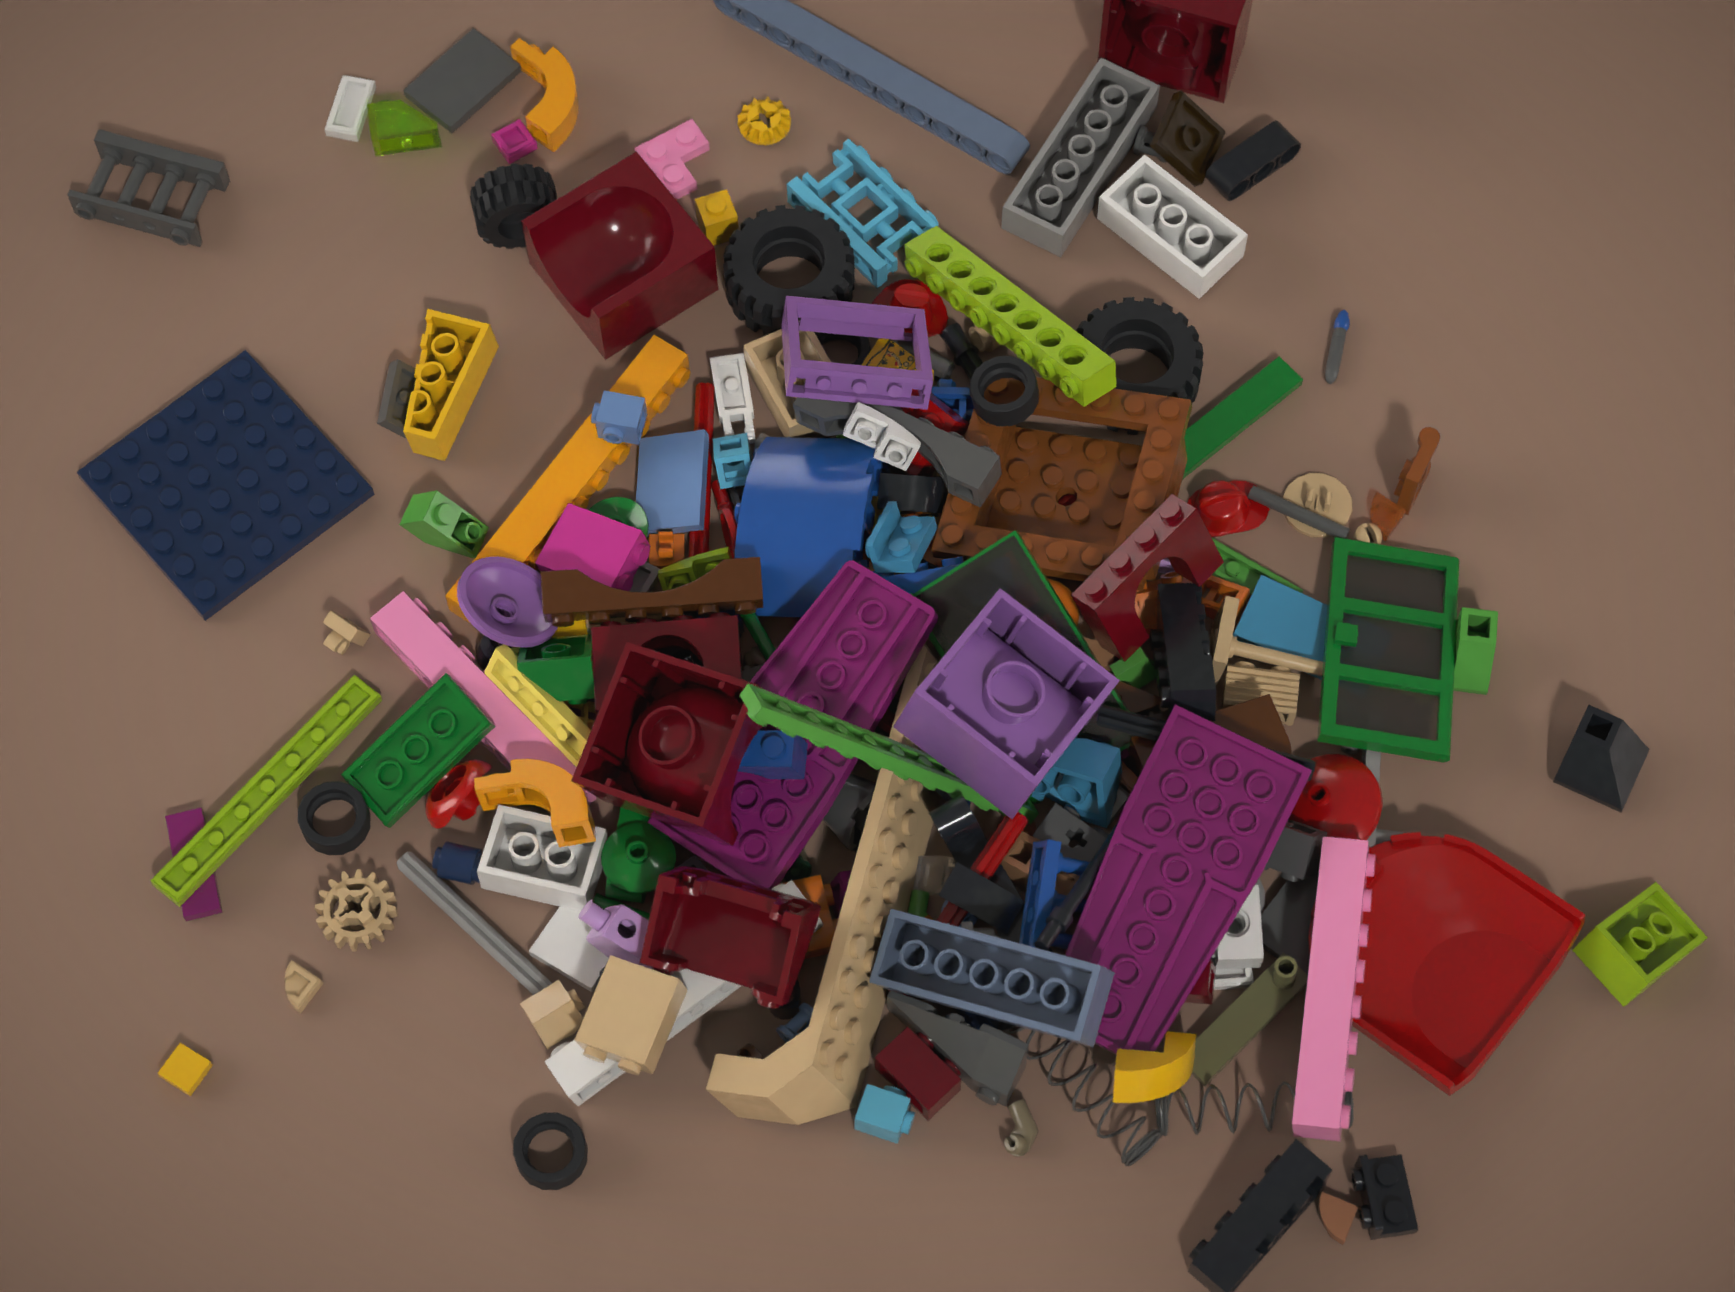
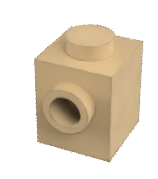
(554, 1013)

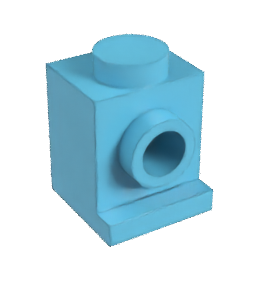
(732, 459)

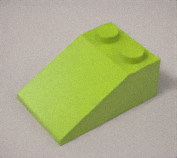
(1639, 943)

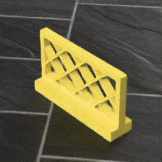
(549, 715)

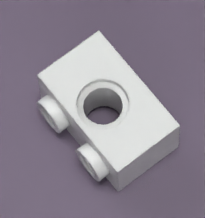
(1244, 948)

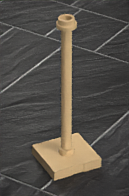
(1225, 645)

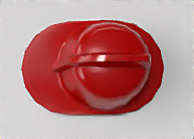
(1227, 508)

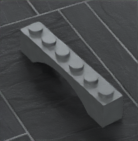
(964, 467)

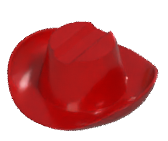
(917, 295)
(455, 793)

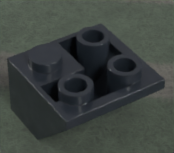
(1602, 759)

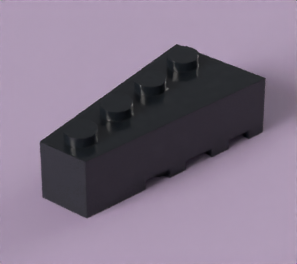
(1183, 651)
(1260, 1220)

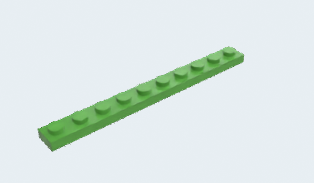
(863, 744)

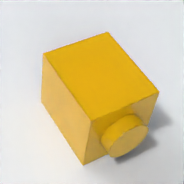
(716, 216)

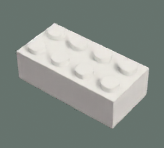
(1171, 226)

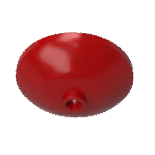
(1350, 801)

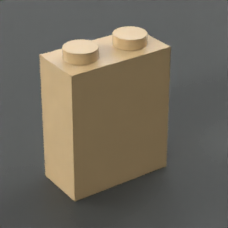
(630, 1016)

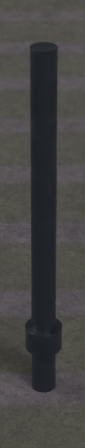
(1061, 916)

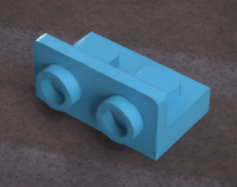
(898, 541)

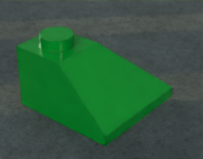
(561, 667)

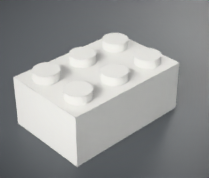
(527, 862)

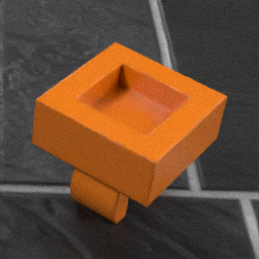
(666, 548)

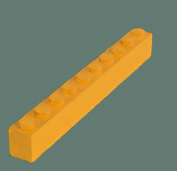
(583, 462)

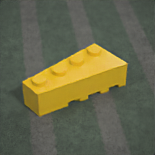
(447, 378)

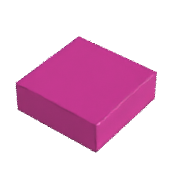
(514, 141)

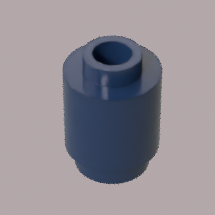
(457, 862)

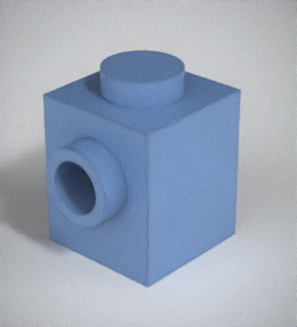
(620, 417)

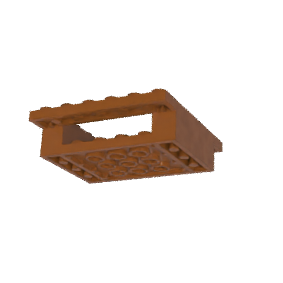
(1112, 480)

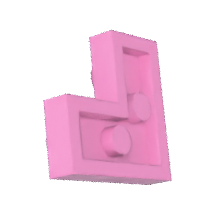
(668, 154)

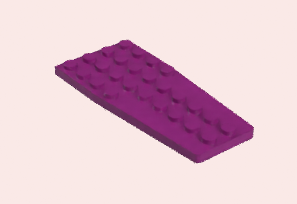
(839, 660)
(1180, 870)

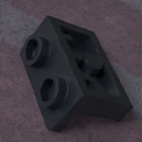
(1385, 1196)

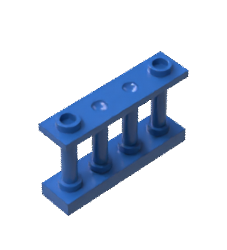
(1041, 891)

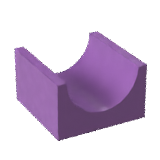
(1005, 703)

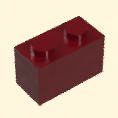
(919, 1072)

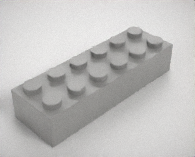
(1080, 157)

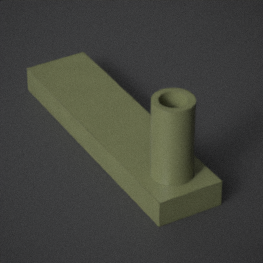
(1247, 1017)

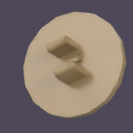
(1322, 496)

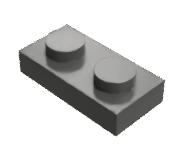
(396, 396)

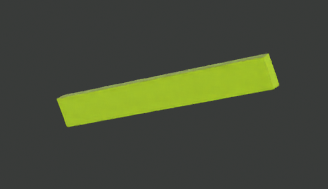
(266, 791)

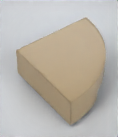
(300, 986)

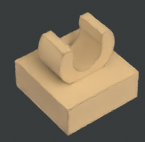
(343, 633)

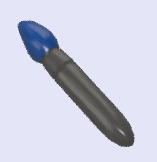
(1341, 326)

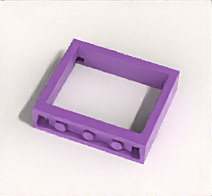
(852, 381)

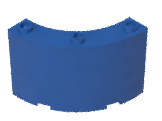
(805, 516)

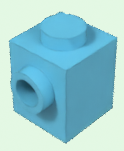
(884, 1113)

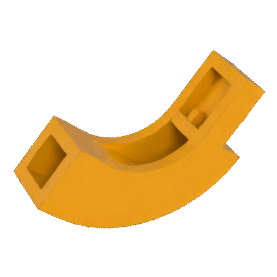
(557, 112)
(544, 786)

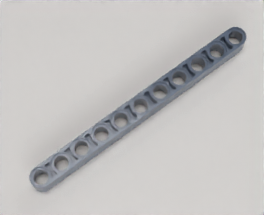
(882, 80)

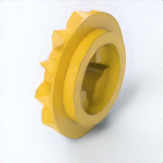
(758, 132)

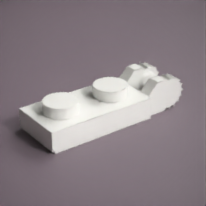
(733, 393)

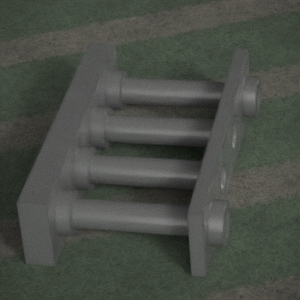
(148, 158)

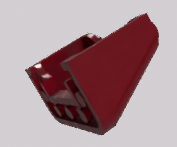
(729, 932)

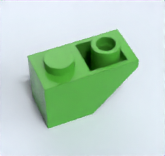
(443, 524)
(1474, 649)

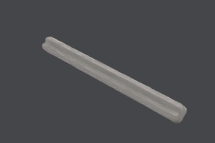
(472, 923)

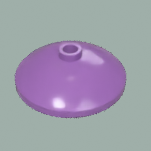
(504, 601)

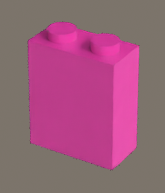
(595, 546)

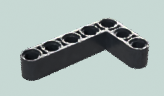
(966, 842)

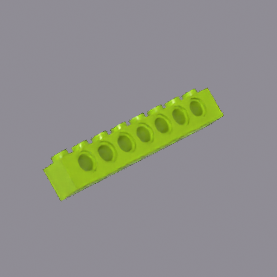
(1011, 316)

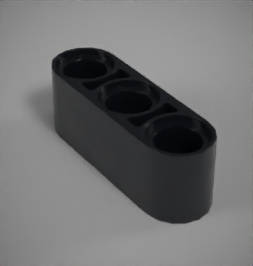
(1253, 160)

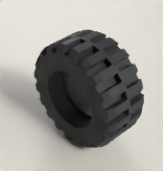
(785, 235)
(1154, 330)

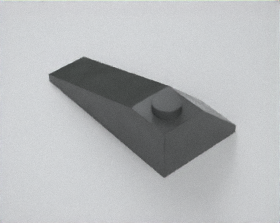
(985, 1057)

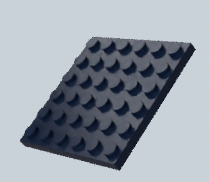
(225, 484)

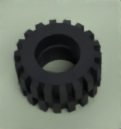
(507, 198)

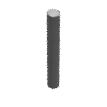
(1298, 513)

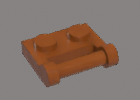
(1417, 469)

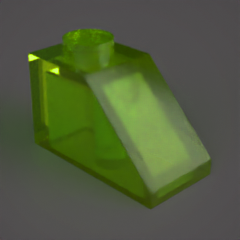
(400, 128)

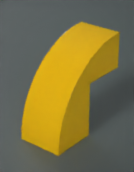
(1152, 1075)

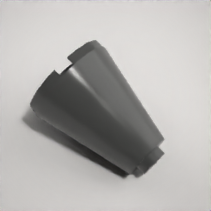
(850, 811)

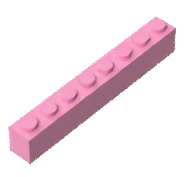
(432, 653)
(1331, 989)

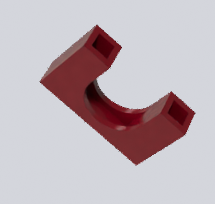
(1110, 591)
(709, 639)

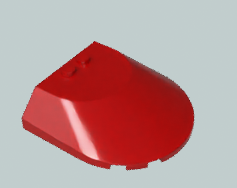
(1454, 953)

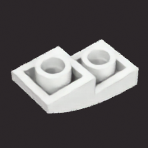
(891, 440)

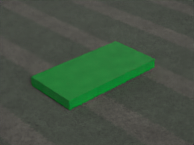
(418, 750)

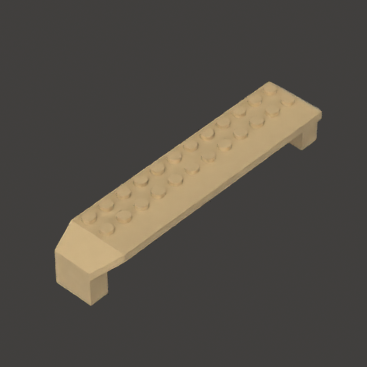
(827, 1062)

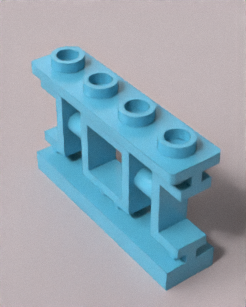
(882, 191)

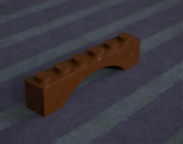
(576, 597)

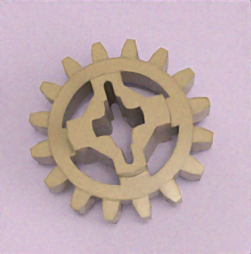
(363, 895)

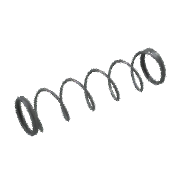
(1163, 1104)
(1141, 1147)

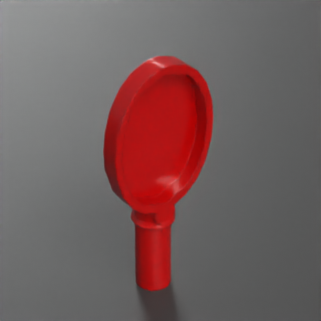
(727, 516)

